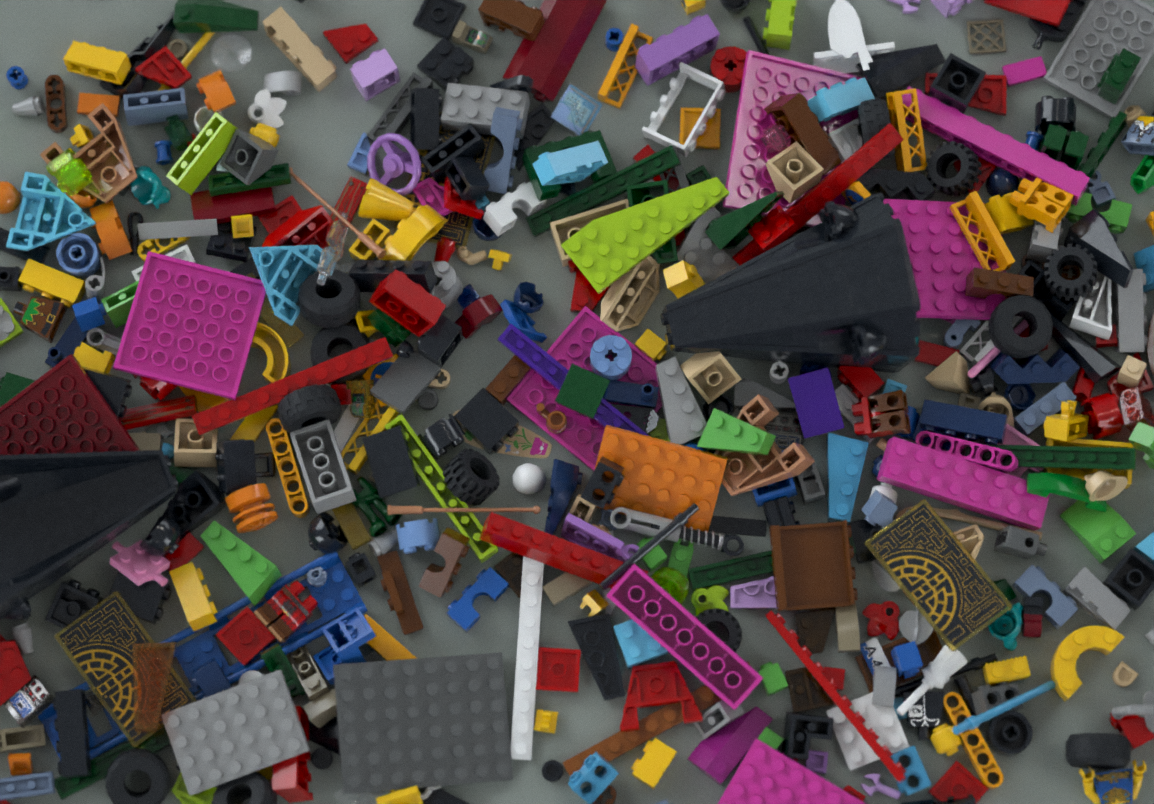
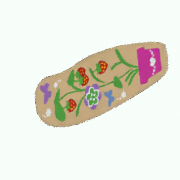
(522, 444)

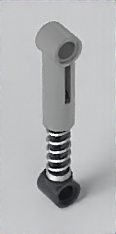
(659, 523)

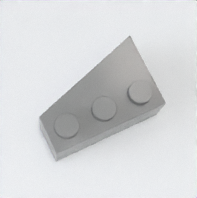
(1096, 599)

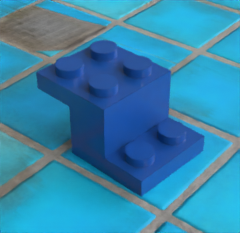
(344, 638)

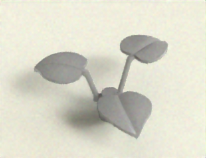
(911, 623)

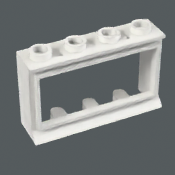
(666, 102)

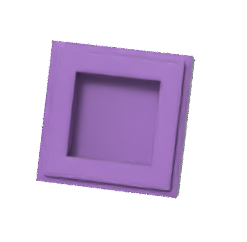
(817, 761)

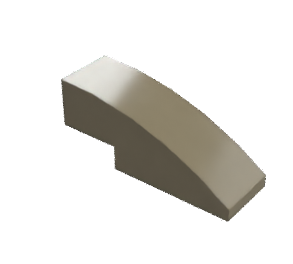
(564, 587)
(847, 629)
(322, 708)
(21, 739)

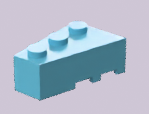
(840, 98)
(569, 164)

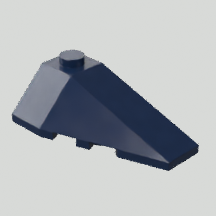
(563, 488)

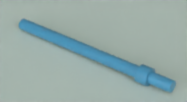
(973, 721)

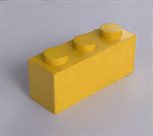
(97, 62)
(51, 283)
(194, 596)

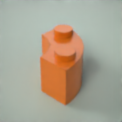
(216, 91)
(110, 230)

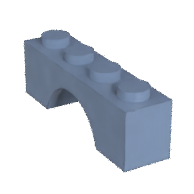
(505, 127)

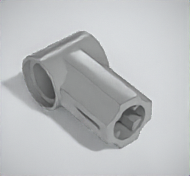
(109, 342)

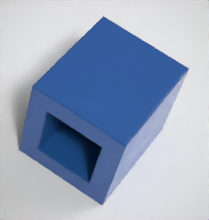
(89, 314)

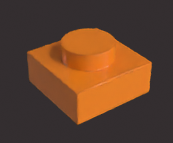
(20, 763)

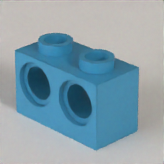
(914, 769)
(597, 780)

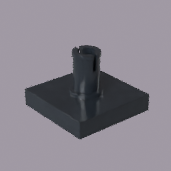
(861, 532)

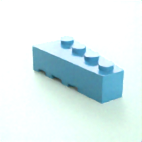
(844, 472)

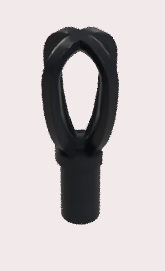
(134, 239)

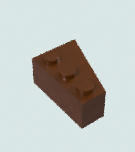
(512, 15)

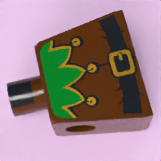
(41, 316)

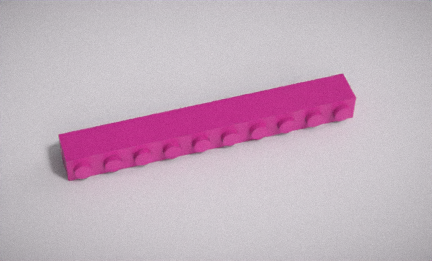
(994, 146)

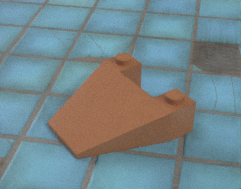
(104, 156)
(753, 471)

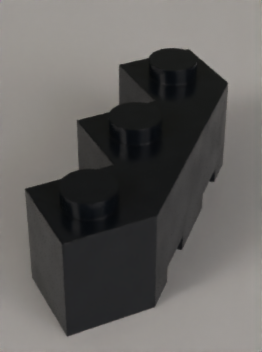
(896, 183)

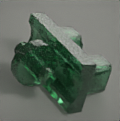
(177, 133)

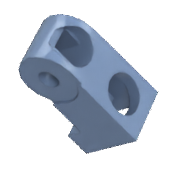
(957, 331)

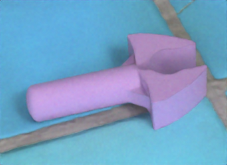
(905, 4)
(879, 787)

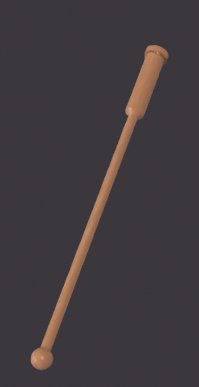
(380, 253)
(420, 510)

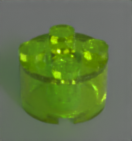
(70, 172)
(673, 581)

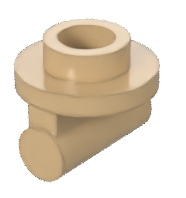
(1132, 113)

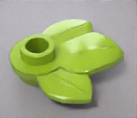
(713, 598)

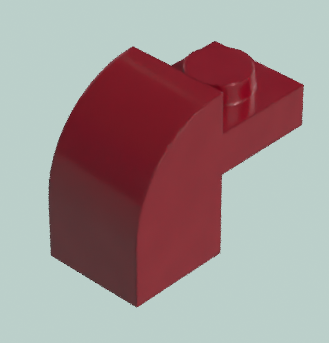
(477, 314)

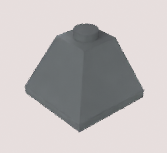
(248, 156)

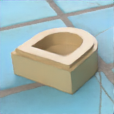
(1123, 675)

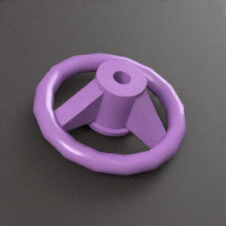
(395, 161)

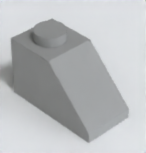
(717, 718)

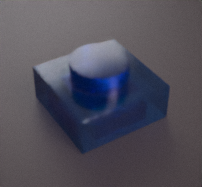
(468, 296)

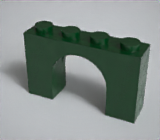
(550, 191)

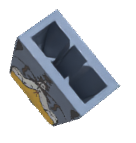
(1140, 136)

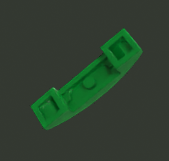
(1064, 485)

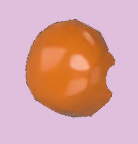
(9, 197)
(83, 199)

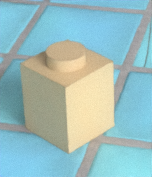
(1131, 372)

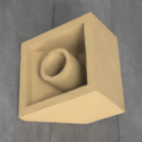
(794, 171)
(710, 374)
(193, 449)

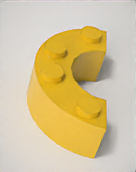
(413, 233)
(682, 278)
(277, 354)
(1067, 652)

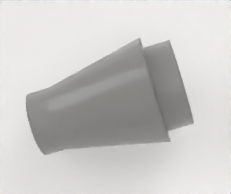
(29, 107)
(382, 543)
(23, 638)

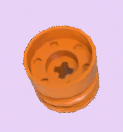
(251, 508)

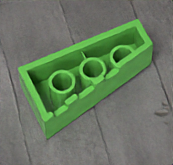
(244, 564)

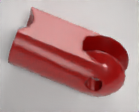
(1082, 387)

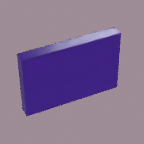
(816, 403)

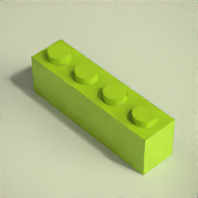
(202, 153)

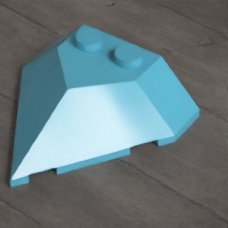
(44, 214)
(282, 273)

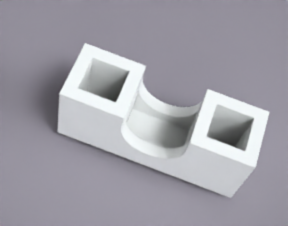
(500, 214)

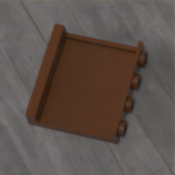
(813, 566)

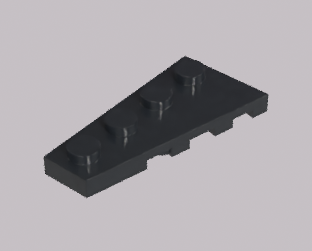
(599, 650)

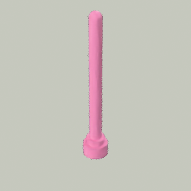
(994, 352)

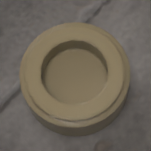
(178, 48)

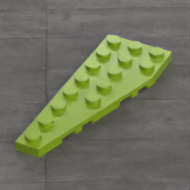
(625, 238)

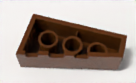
(803, 126)

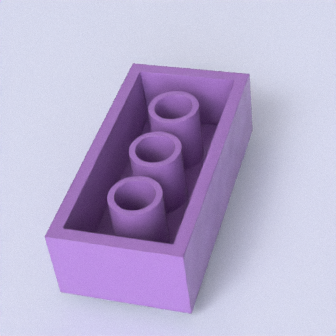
(682, 45)

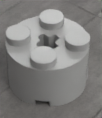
(448, 283)

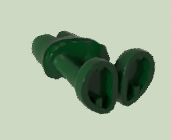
(368, 496)

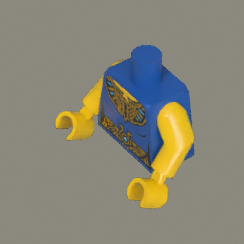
(1113, 786)

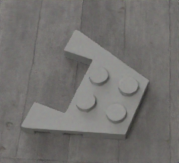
(702, 252)

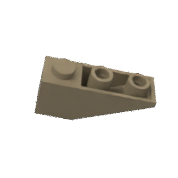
(307, 672)

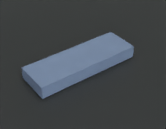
(27, 786)

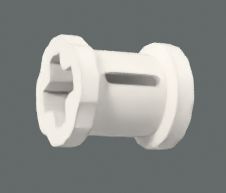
(775, 377)

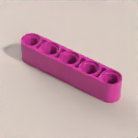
(977, 452)

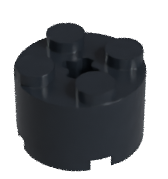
(1055, 112)
(442, 435)
(1019, 727)

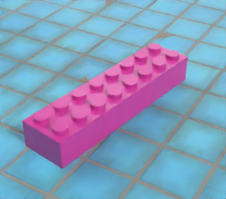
(961, 483)
(684, 636)

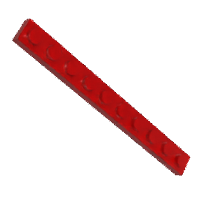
(833, 184)
(273, 393)
(843, 702)

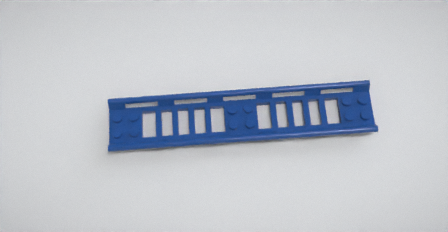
(334, 599)

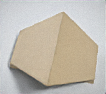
(951, 375)

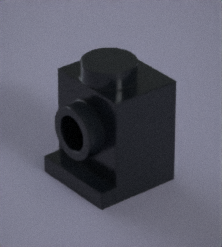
(11, 282)
(361, 560)

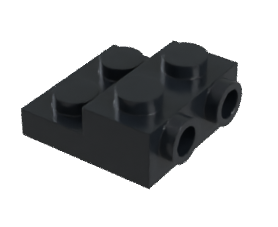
(446, 64)
(72, 603)

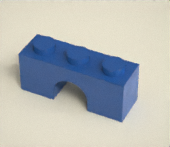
(488, 584)

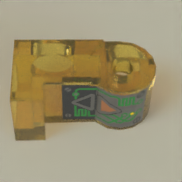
(362, 401)

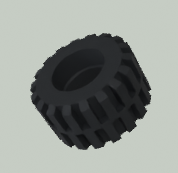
(940, 160)
(1070, 256)
(471, 477)
(728, 620)

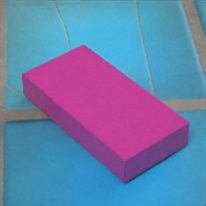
(1024, 71)

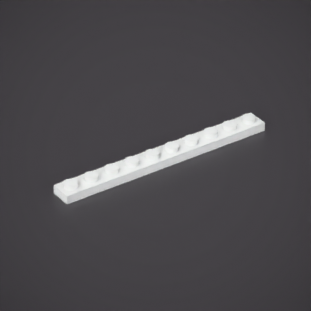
(527, 659)

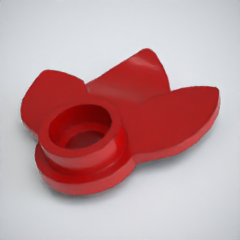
(880, 621)

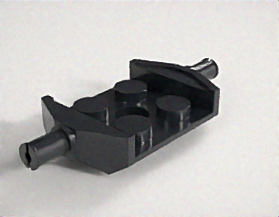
(1053, 33)

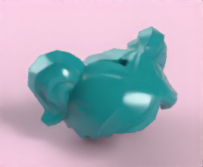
(149, 188)
(1013, 622)

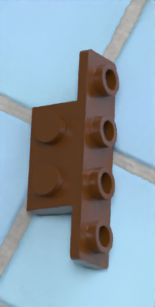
(400, 594)

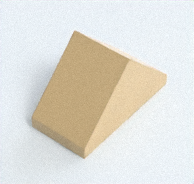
(583, 509)

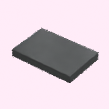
(405, 381)

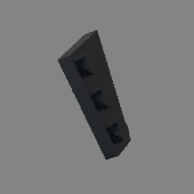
(536, 128)

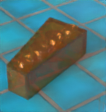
(151, 677)

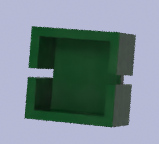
(1071, 143)

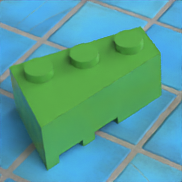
(734, 435)

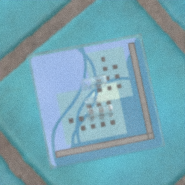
(576, 110)

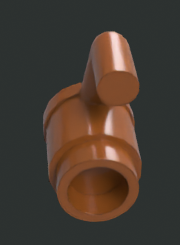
(556, 420)

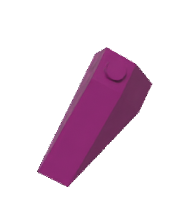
(727, 746)

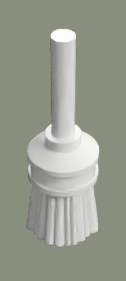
(935, 675)

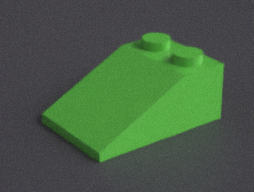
(1098, 530)

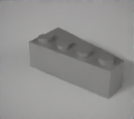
(1130, 314)
(680, 409)

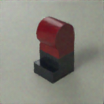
(1032, 616)

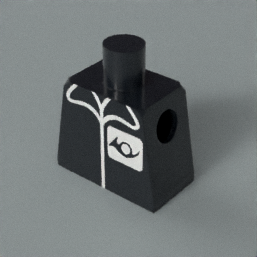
(925, 713)

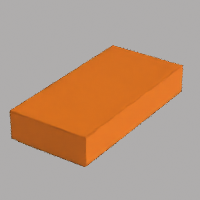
(88, 102)

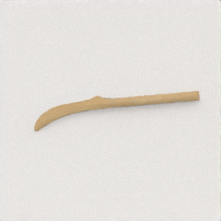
(955, 514)

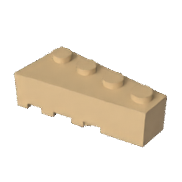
(299, 49)

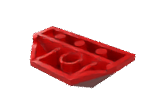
(303, 228)

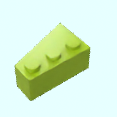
(780, 24)

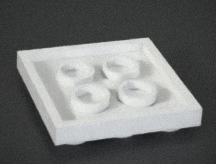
(880, 719)

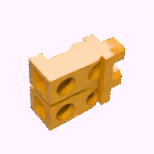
(1041, 202)

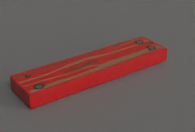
(350, 199)
(159, 412)

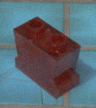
(1135, 408)

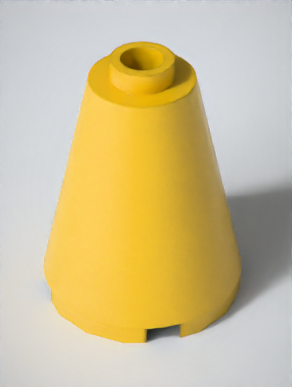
(384, 203)

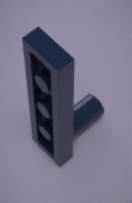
(67, 344)
(631, 394)

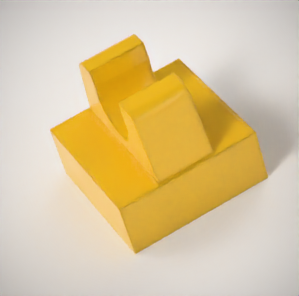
(82, 136)
(242, 226)
(499, 258)
(595, 602)
(546, 721)

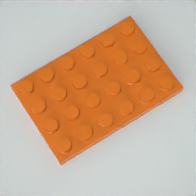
(662, 476)

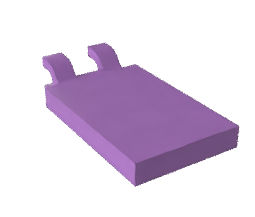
(589, 536)

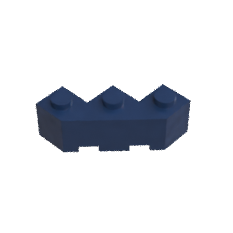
(1034, 368)

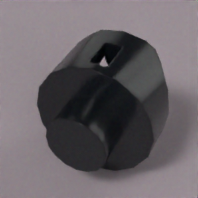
(983, 382)

